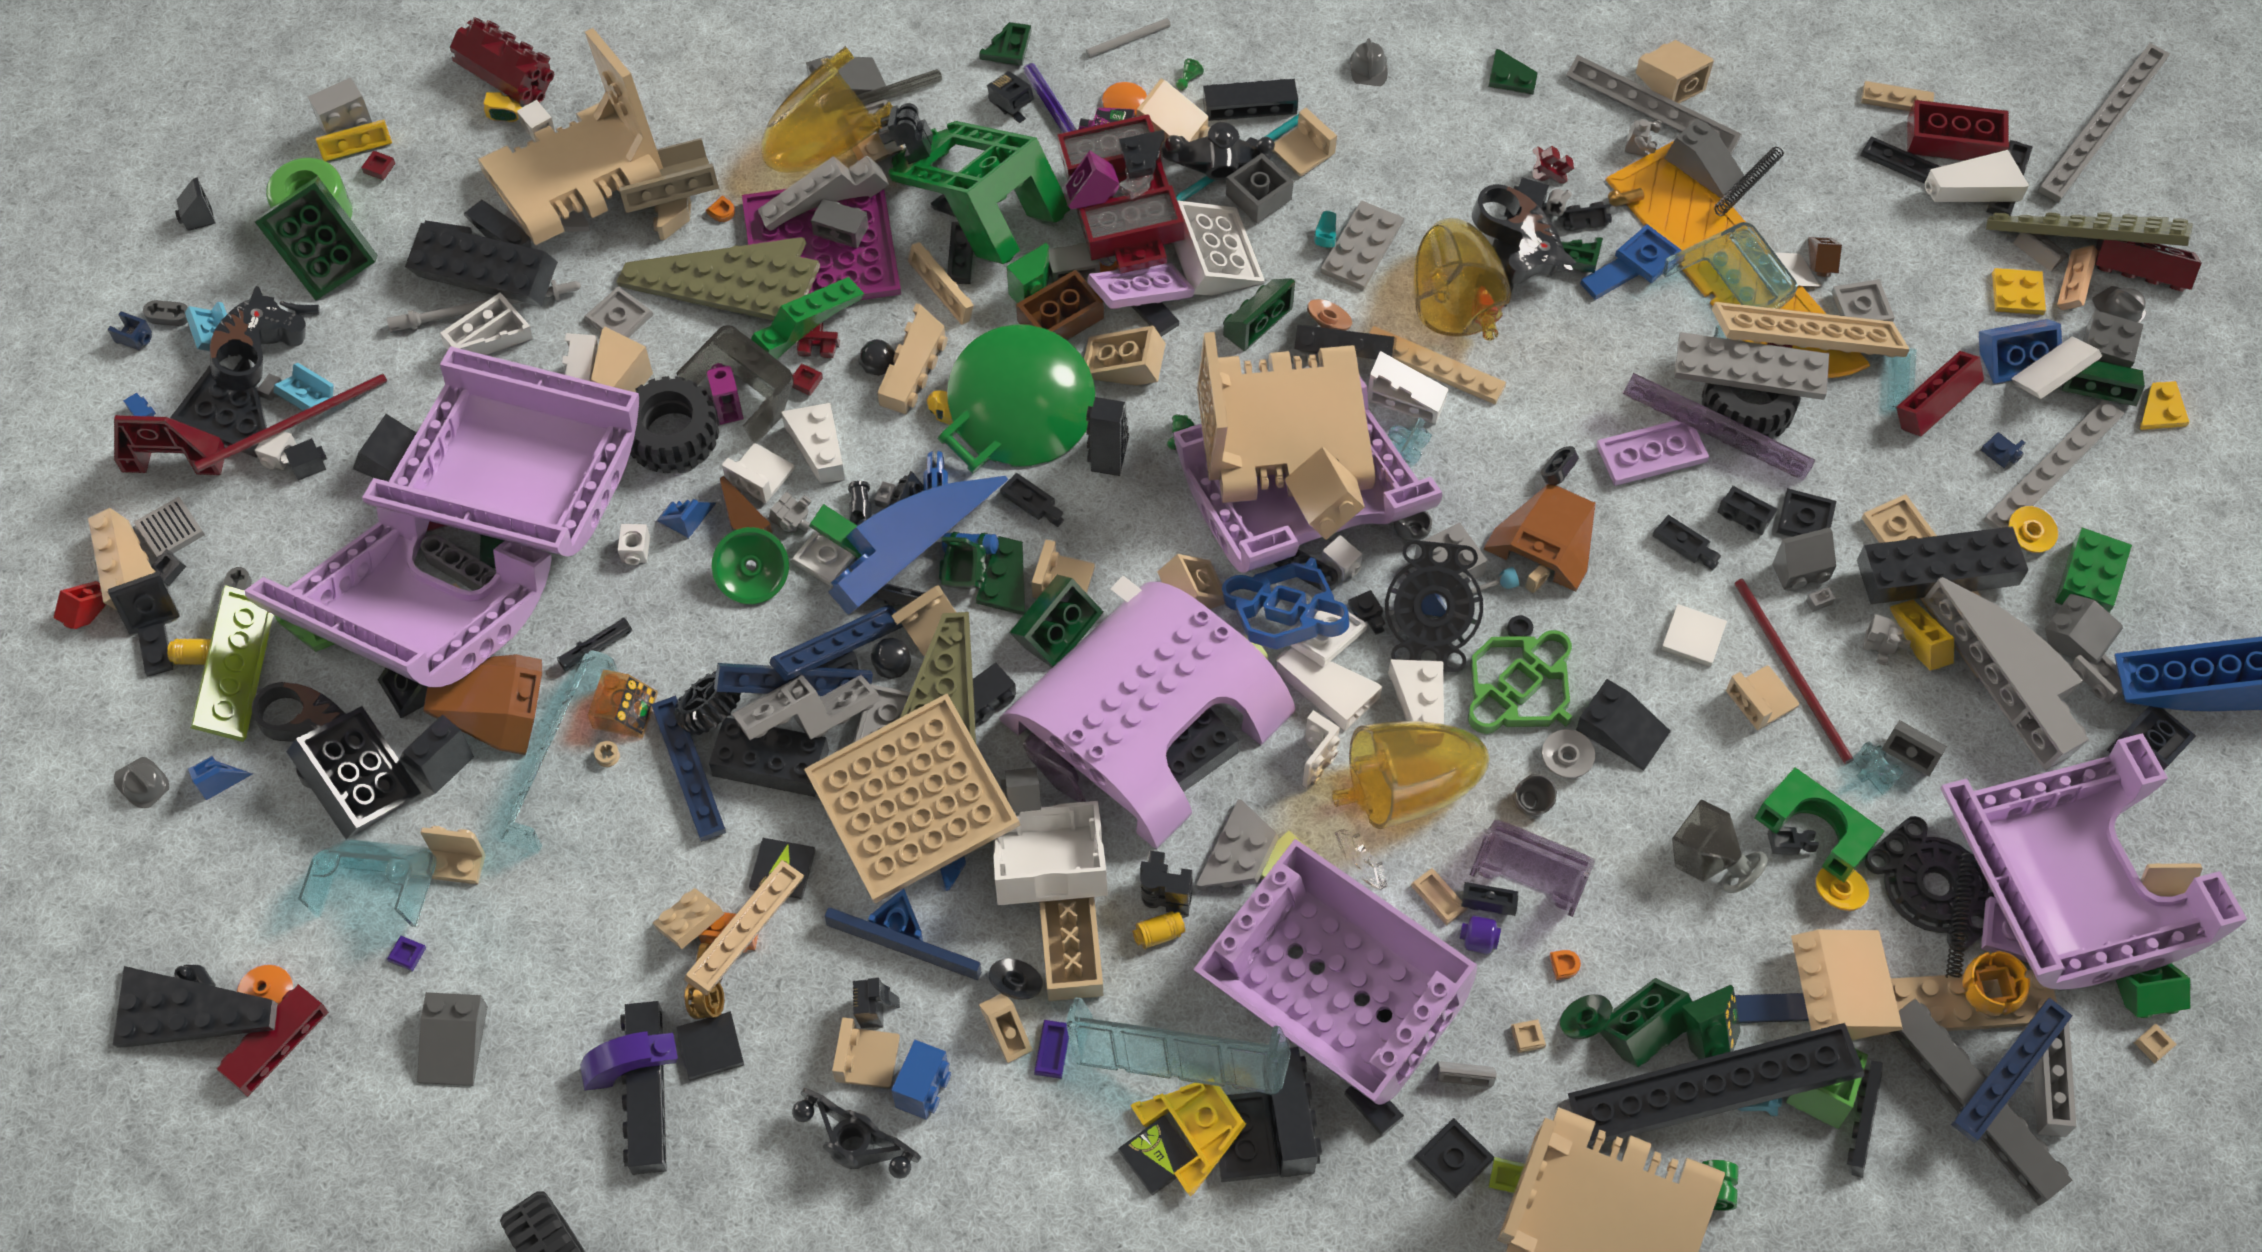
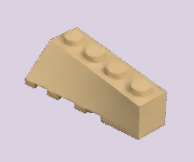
(912, 361)
(116, 551)

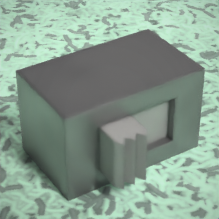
(266, 389)
(885, 494)
(1820, 599)

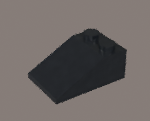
(1622, 725)
(2163, 733)

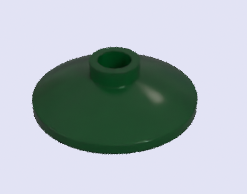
(1586, 1016)

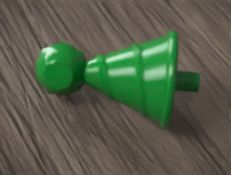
(1192, 69)
(1179, 423)

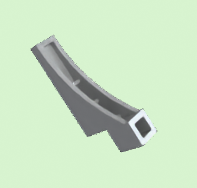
(828, 182)

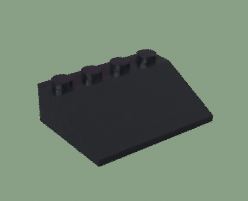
(353, 771)

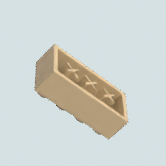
(1071, 949)

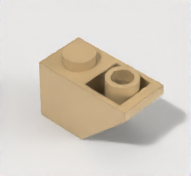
(671, 216)

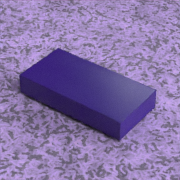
(1052, 1049)

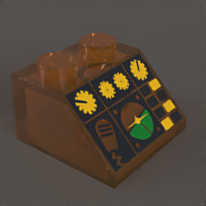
(621, 704)

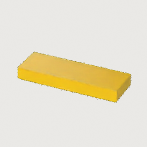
(353, 140)

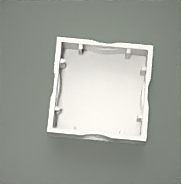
(1051, 855)

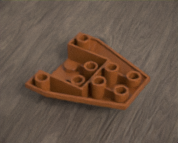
(1549, 530)
(492, 701)

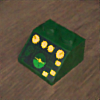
(1712, 1023)

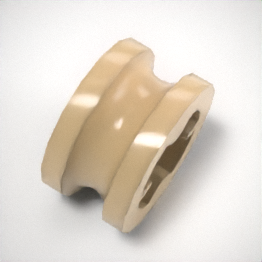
(606, 745)

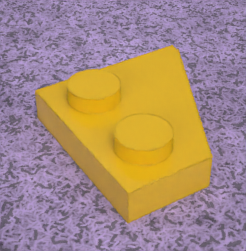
(2164, 407)

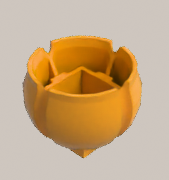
(2011, 979)

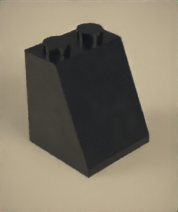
(384, 449)
(437, 754)

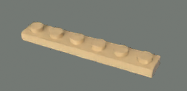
(1446, 369)
(743, 928)

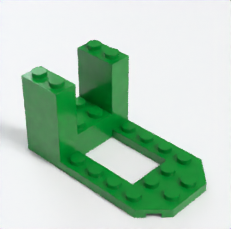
(1007, 164)

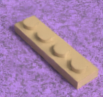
(940, 283)

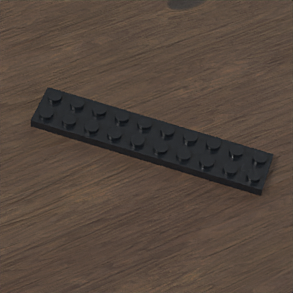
(1719, 1083)

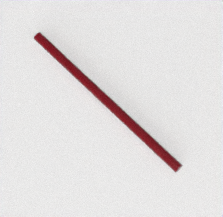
(289, 423)
(1794, 672)

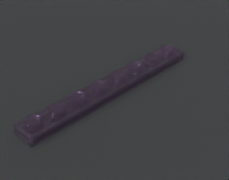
(1719, 426)

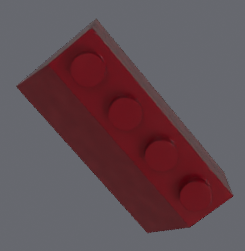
(2150, 261)

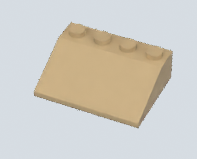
(1846, 981)

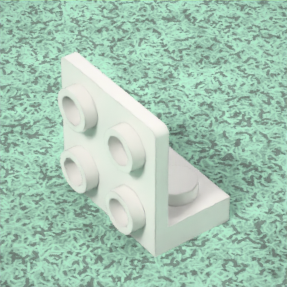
(758, 472)
(1323, 738)

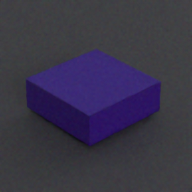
(406, 953)

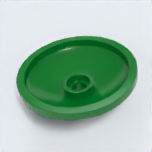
(744, 584)

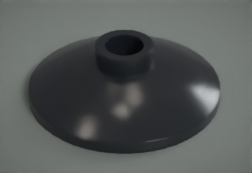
(1015, 979)

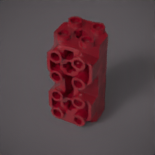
(502, 61)

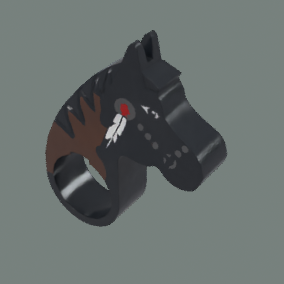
(1529, 231)
(243, 332)
(315, 713)

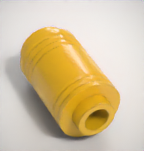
(188, 651)
(1159, 929)

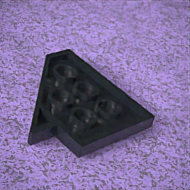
(222, 411)

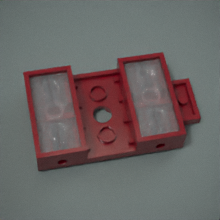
(1124, 226)

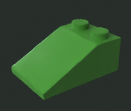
(1832, 1102)

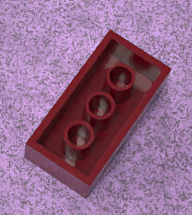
(1956, 130)

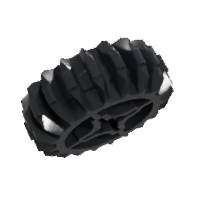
(704, 706)

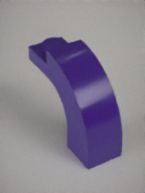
(629, 1052)

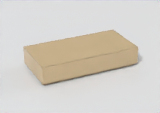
(1439, 896)

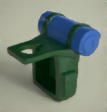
(964, 559)

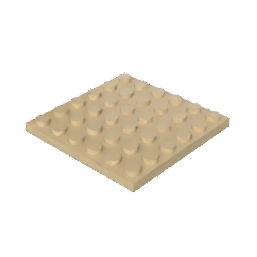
(911, 798)

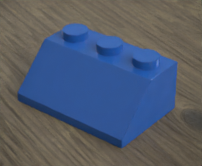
(2017, 346)

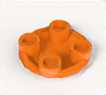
(1124, 96)

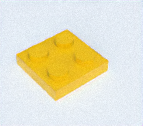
(2018, 291)

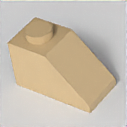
(875, 148)
(1006, 1027)

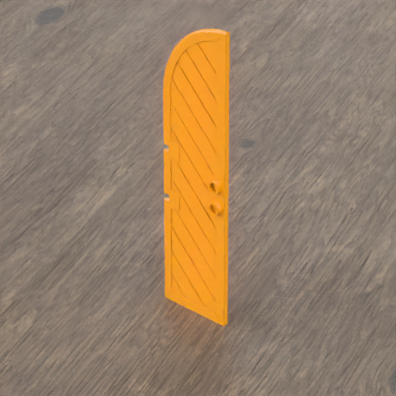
(1685, 216)

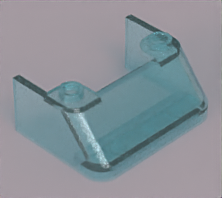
(402, 864)

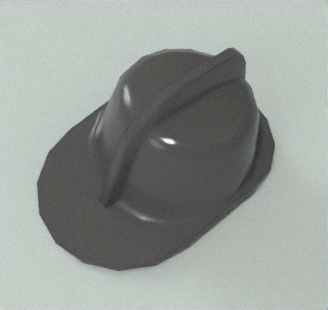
(1369, 64)
(2123, 303)
(141, 782)

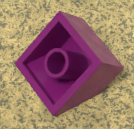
(1091, 182)

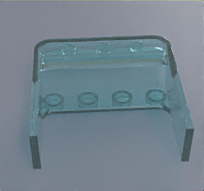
(1744, 265)

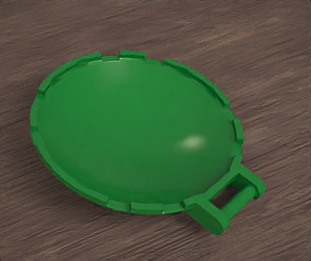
(1018, 397)

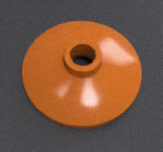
(276, 979)

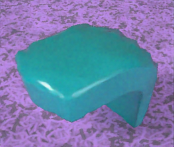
(1326, 230)

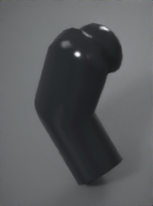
(194, 973)

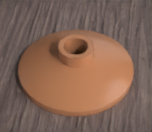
(1329, 315)

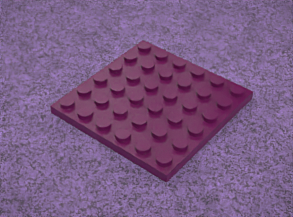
(868, 266)

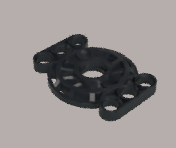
(1439, 579)
(1914, 864)

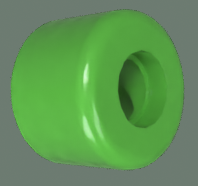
(301, 171)

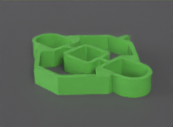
(1510, 716)

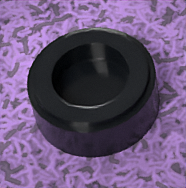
(1520, 626)

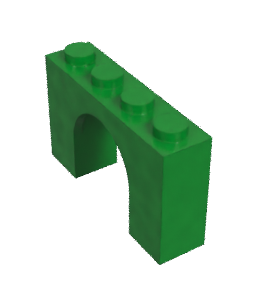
(1804, 795)

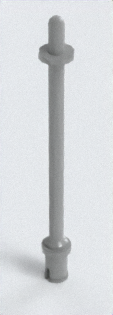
(414, 319)

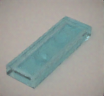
(1900, 379)

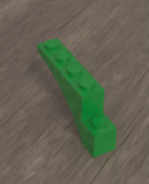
(804, 314)

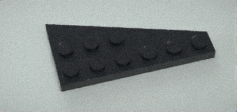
(173, 1009)

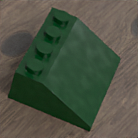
(316, 238)

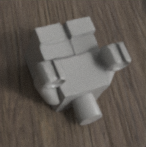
(1639, 137)
(791, 513)
(1884, 637)

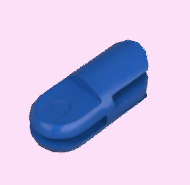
(932, 474)

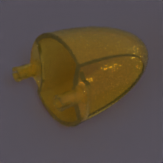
(818, 120)
(1459, 281)
(1410, 769)

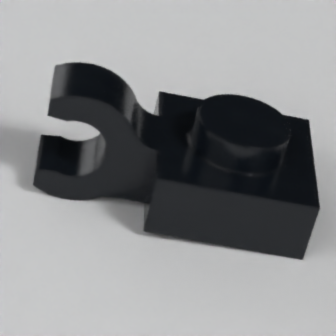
(1368, 609)

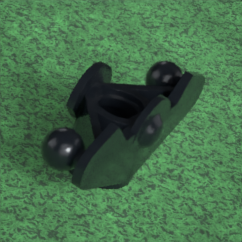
(1218, 152)
(852, 1125)

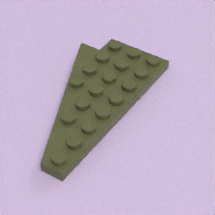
(2104, 226)
(734, 279)
(947, 670)

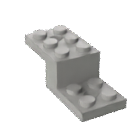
(811, 713)

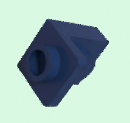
(2003, 450)

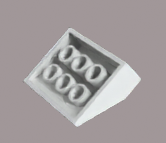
(1216, 250)

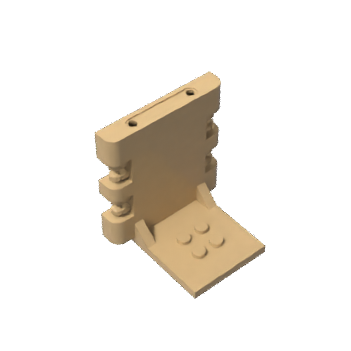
(578, 163)
(1280, 417)
(1598, 1204)

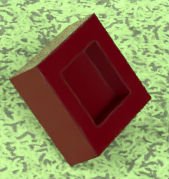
(378, 165)
(806, 379)

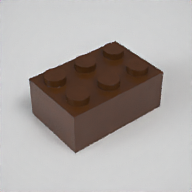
(1062, 307)

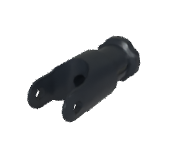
(860, 506)

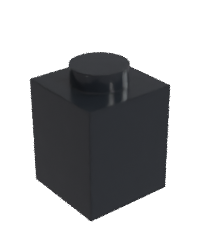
(306, 459)

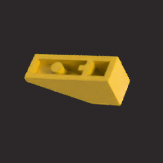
(1928, 638)

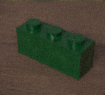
(2108, 383)

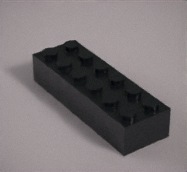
(481, 264)
(1968, 559)

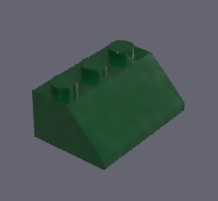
(1260, 313)
(1056, 620)
(1647, 1022)

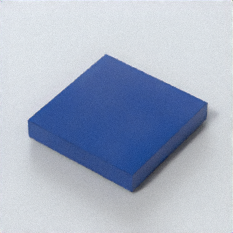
(1647, 253)

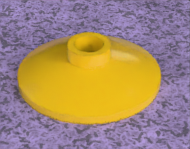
(2039, 524)
(1843, 896)

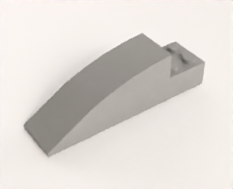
(2016, 669)

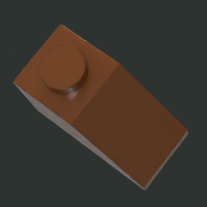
(1824, 255)

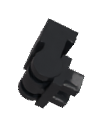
(906, 128)
(1164, 888)

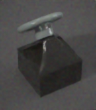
(1709, 845)

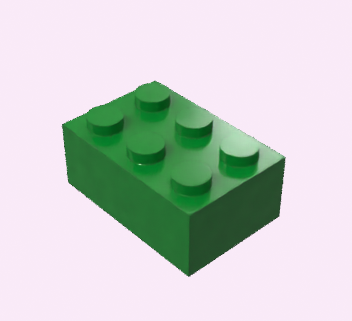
(2094, 568)

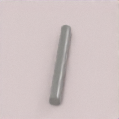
(1129, 37)

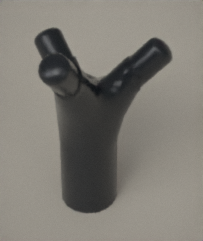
(301, 309)

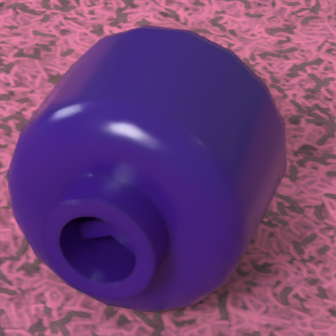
(1480, 935)

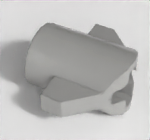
(1556, 202)

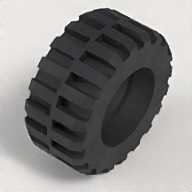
(1766, 419)
(685, 446)
(538, 1226)

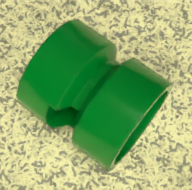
(1728, 1193)

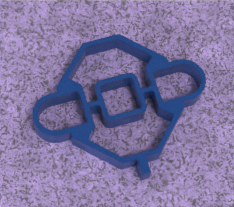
(1305, 612)

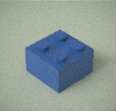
(921, 1080)

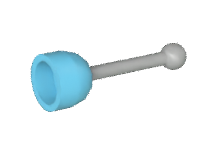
(1507, 579)

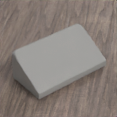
(2041, 249)
(1466, 1074)

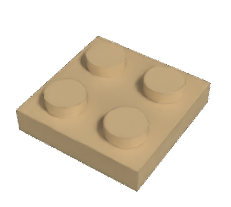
(688, 918)

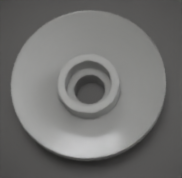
(1568, 743)

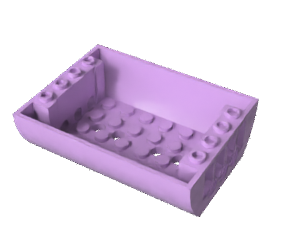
(1364, 950)

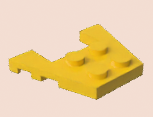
(1205, 1119)

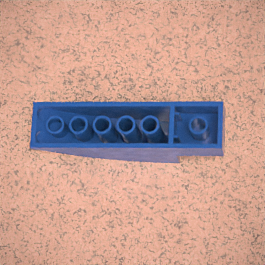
(902, 533)
(2195, 676)

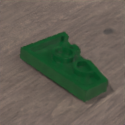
(1004, 578)

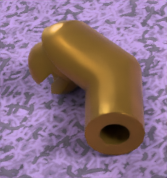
(1617, 199)

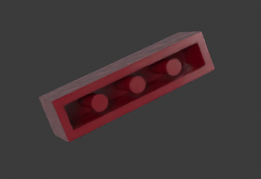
(1940, 393)
(265, 1050)

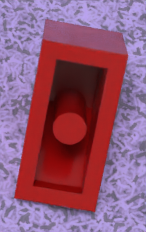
(79, 605)

